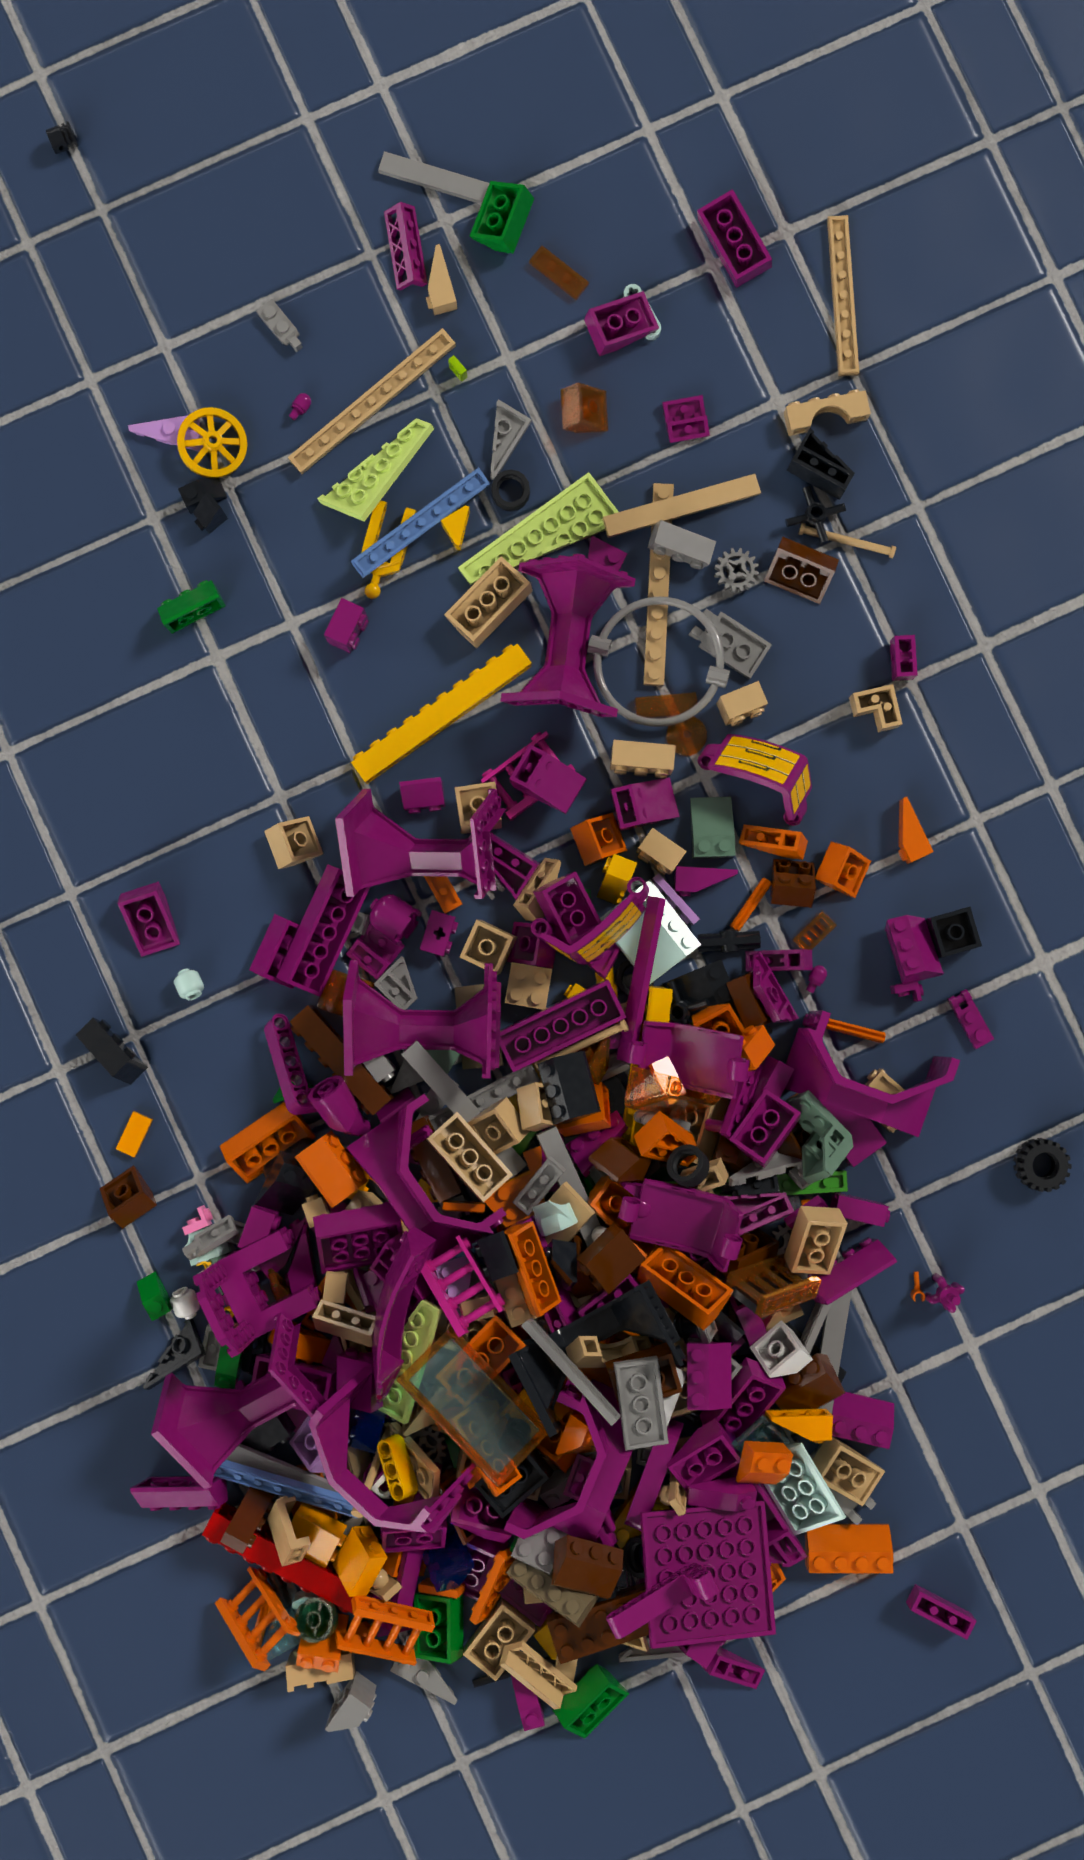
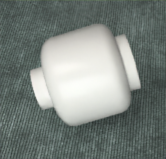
(184, 1303)

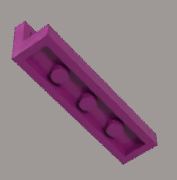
(409, 243)

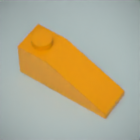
(808, 1423)

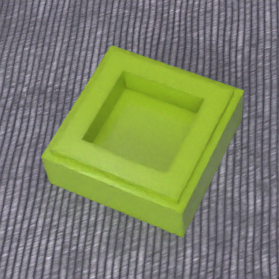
(457, 368)

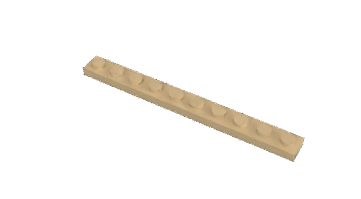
(372, 401)
(657, 614)

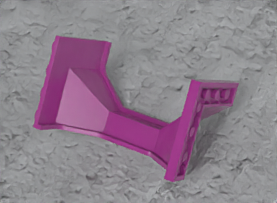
(574, 592)
(381, 851)
(379, 1027)
(819, 1075)
(386, 1159)
(208, 1423)
(330, 1434)
(587, 1515)

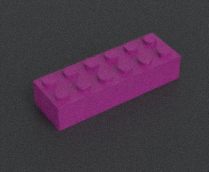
(321, 933)
(560, 1025)

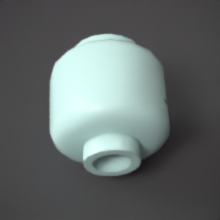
(189, 984)

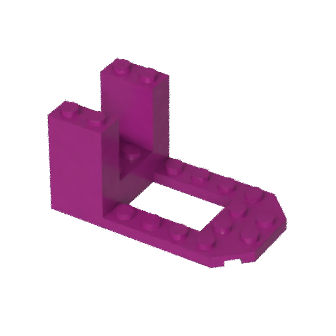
(245, 1296)

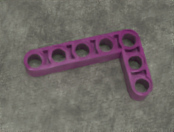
(291, 1072)
(653, 1476)
(686, 1582)

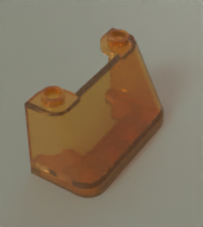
(658, 1092)

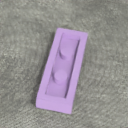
(675, 900)

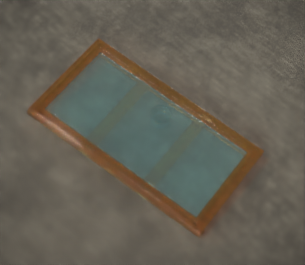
(473, 1406)

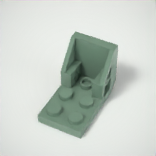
(824, 1129)

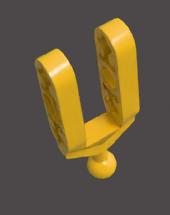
(373, 590)

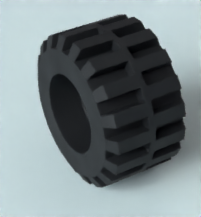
(1058, 1169)

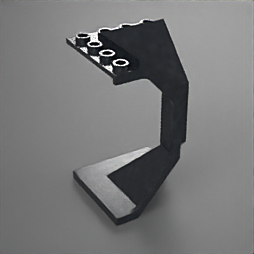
(634, 1311)

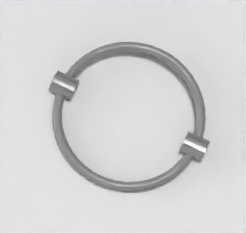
(601, 646)

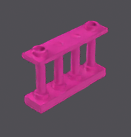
(514, 808)
(450, 1304)

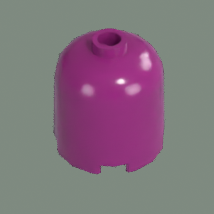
(393, 917)

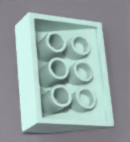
(674, 938)
(804, 1495)

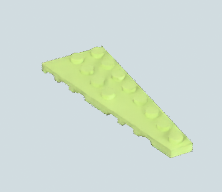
(558, 523)

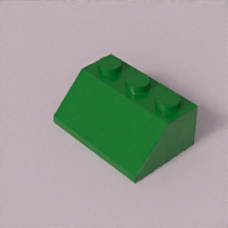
(502, 216)
(190, 606)
(446, 1639)
(592, 1702)

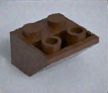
(792, 883)
(620, 1160)

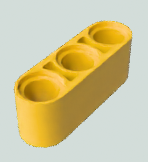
(397, 1467)

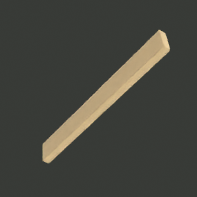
(843, 295)
(681, 505)

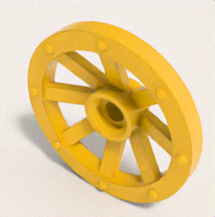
(241, 441)

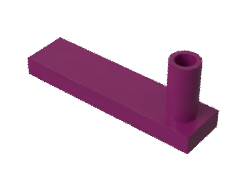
(738, 1107)

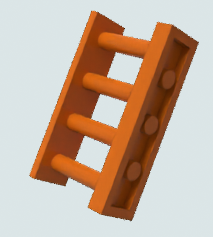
(387, 1612)
(238, 1623)

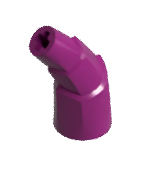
(338, 1107)

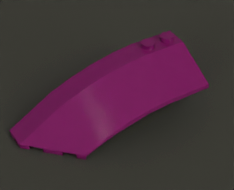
(393, 1307)
(712, 1457)

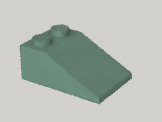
(712, 828)

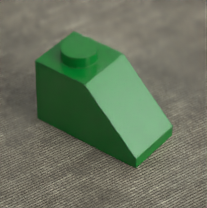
(154, 1296)

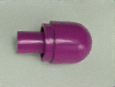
(300, 405)
(816, 977)

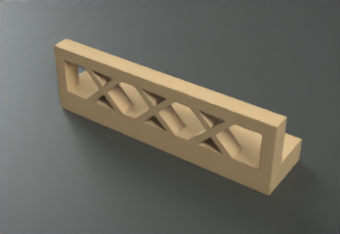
(535, 1675)

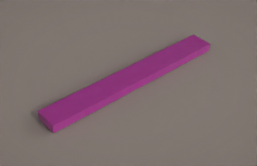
(642, 973)
(409, 1571)

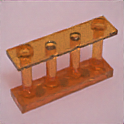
(774, 1299)

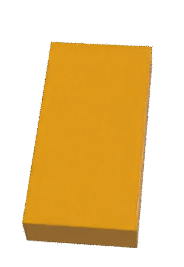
(134, 1134)

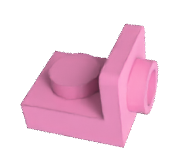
(196, 1224)

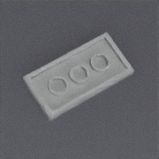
(641, 1403)

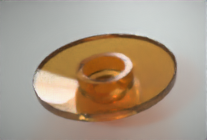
(690, 745)

